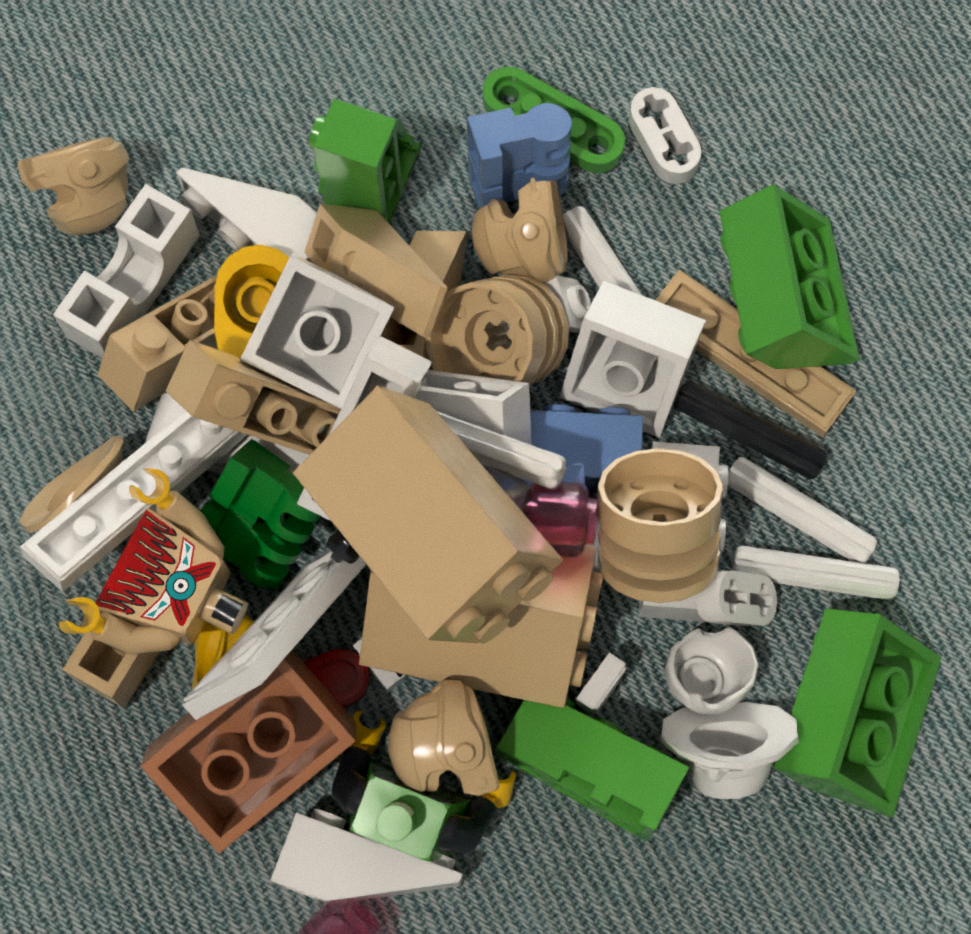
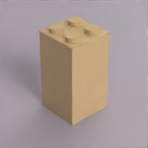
(428, 518)
(526, 661)

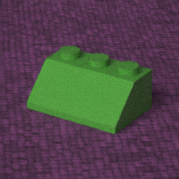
(786, 282)
(860, 710)

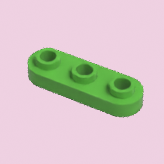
(587, 124)

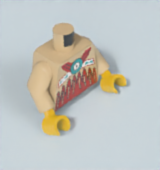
(163, 581)

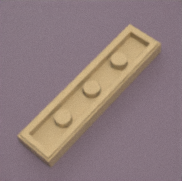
(804, 393)

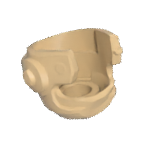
(87, 182)
(527, 242)
(443, 734)

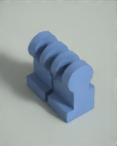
(513, 149)

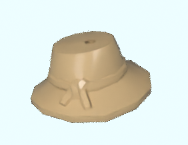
(71, 485)

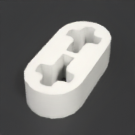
(674, 130)
(738, 599)

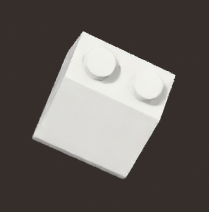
(316, 331)
(631, 356)

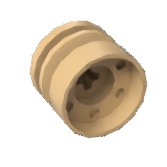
(474, 336)
(659, 525)

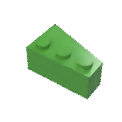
(362, 158)
(593, 764)

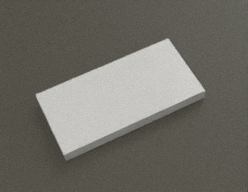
(272, 634)

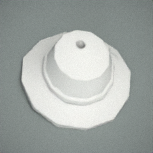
(730, 750)

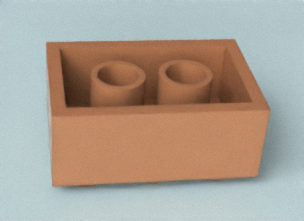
(249, 752)

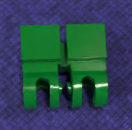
(259, 515)

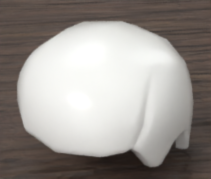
(711, 670)

